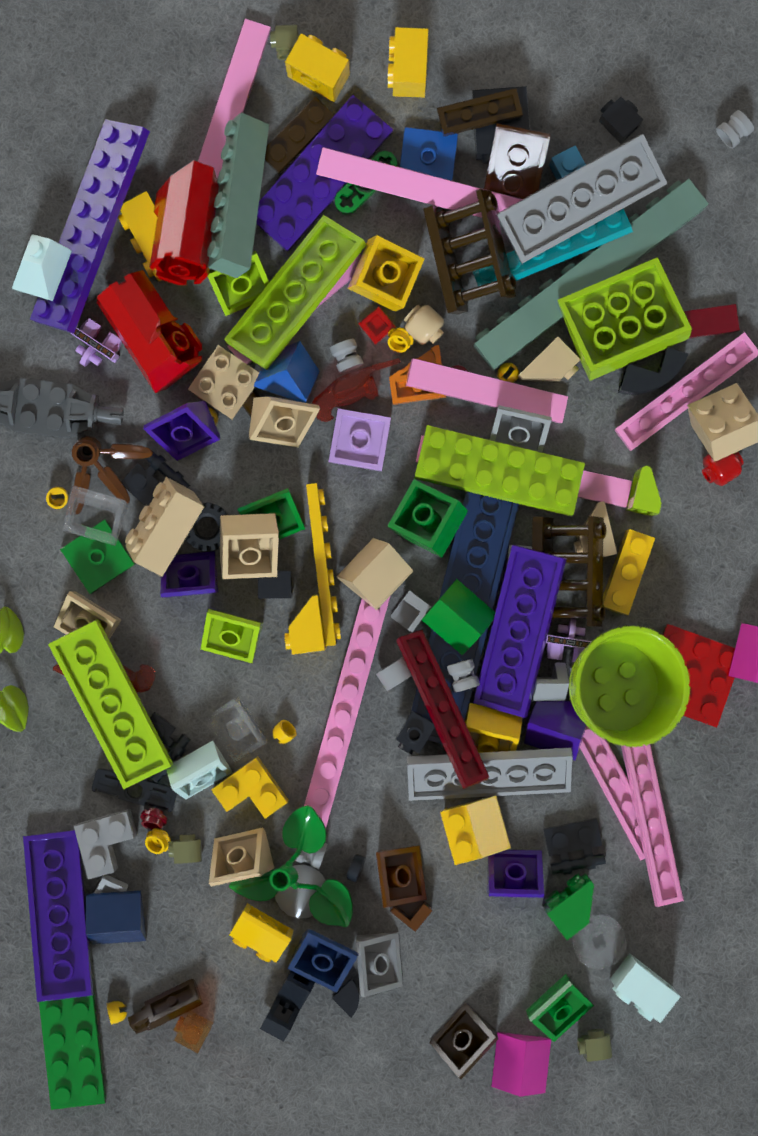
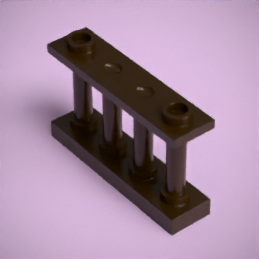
(445, 246)
(542, 540)

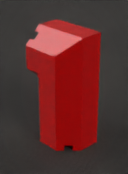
(184, 224)
(149, 331)

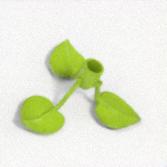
(12, 699)

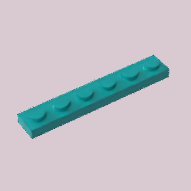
(589, 238)

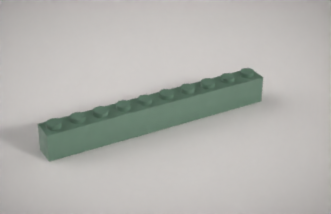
(543, 312)

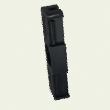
(153, 793)

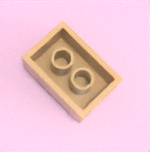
(163, 526)

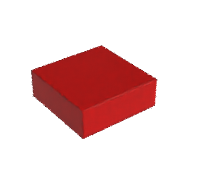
(376, 325)

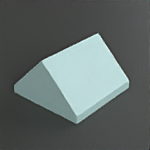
(198, 770)

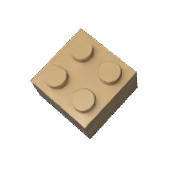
(724, 422)
(248, 546)

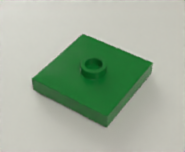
(97, 561)

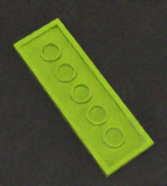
(295, 292)
(499, 470)
(110, 704)

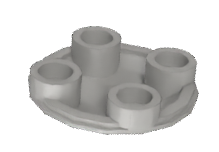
(296, 902)

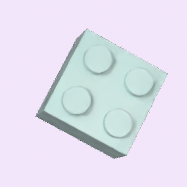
(645, 988)

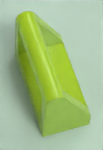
(644, 493)

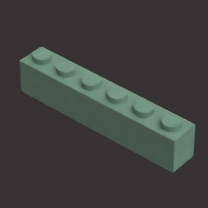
(238, 195)

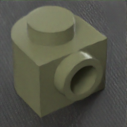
(284, 39)
(185, 849)
(595, 1045)

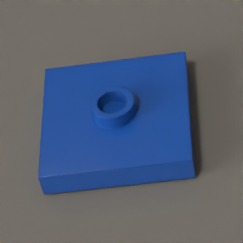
(429, 152)

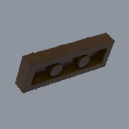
(479, 112)
(297, 135)

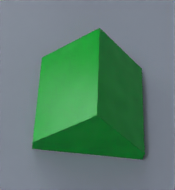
(283, 507)
(459, 617)
(559, 1008)

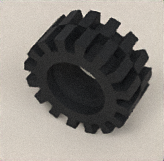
(202, 543)

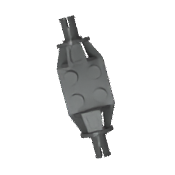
(51, 408)

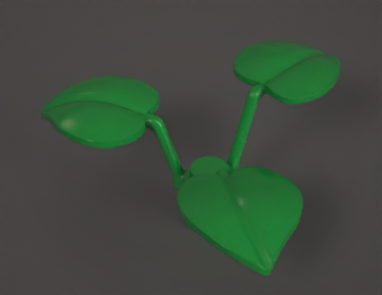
(306, 832)

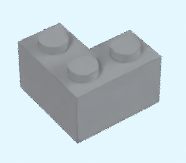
(96, 841)

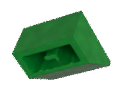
(572, 906)

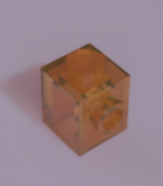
(192, 1031)

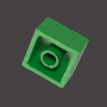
(427, 518)

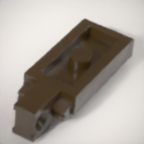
(166, 1006)

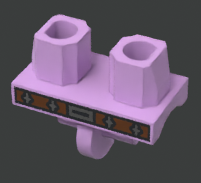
(108, 348)
(556, 644)

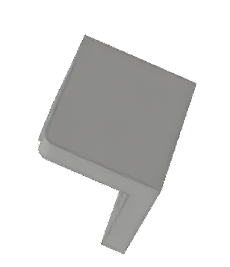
(410, 611)
(553, 687)

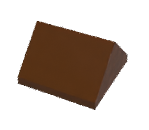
(401, 876)

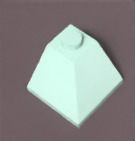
(41, 267)

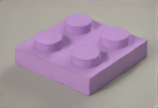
(359, 439)

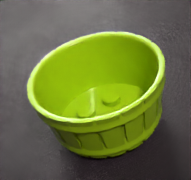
(630, 686)

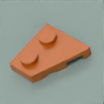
(405, 394)

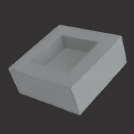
(110, 884)

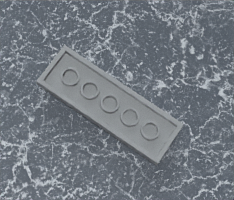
(582, 198)
(509, 774)

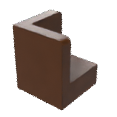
(412, 913)

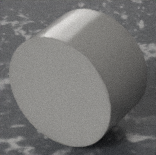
(394, 674)

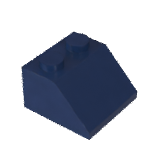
(322, 960)

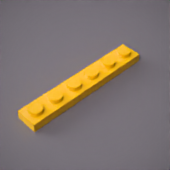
(324, 576)

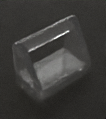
(100, 501)

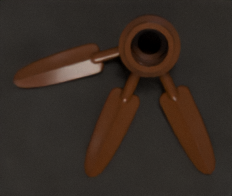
(106, 474)

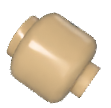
(424, 324)

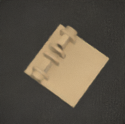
(224, 382)

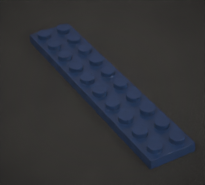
(478, 564)

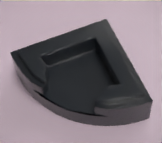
(348, 997)

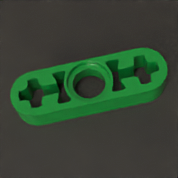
(347, 192)

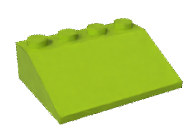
(624, 318)

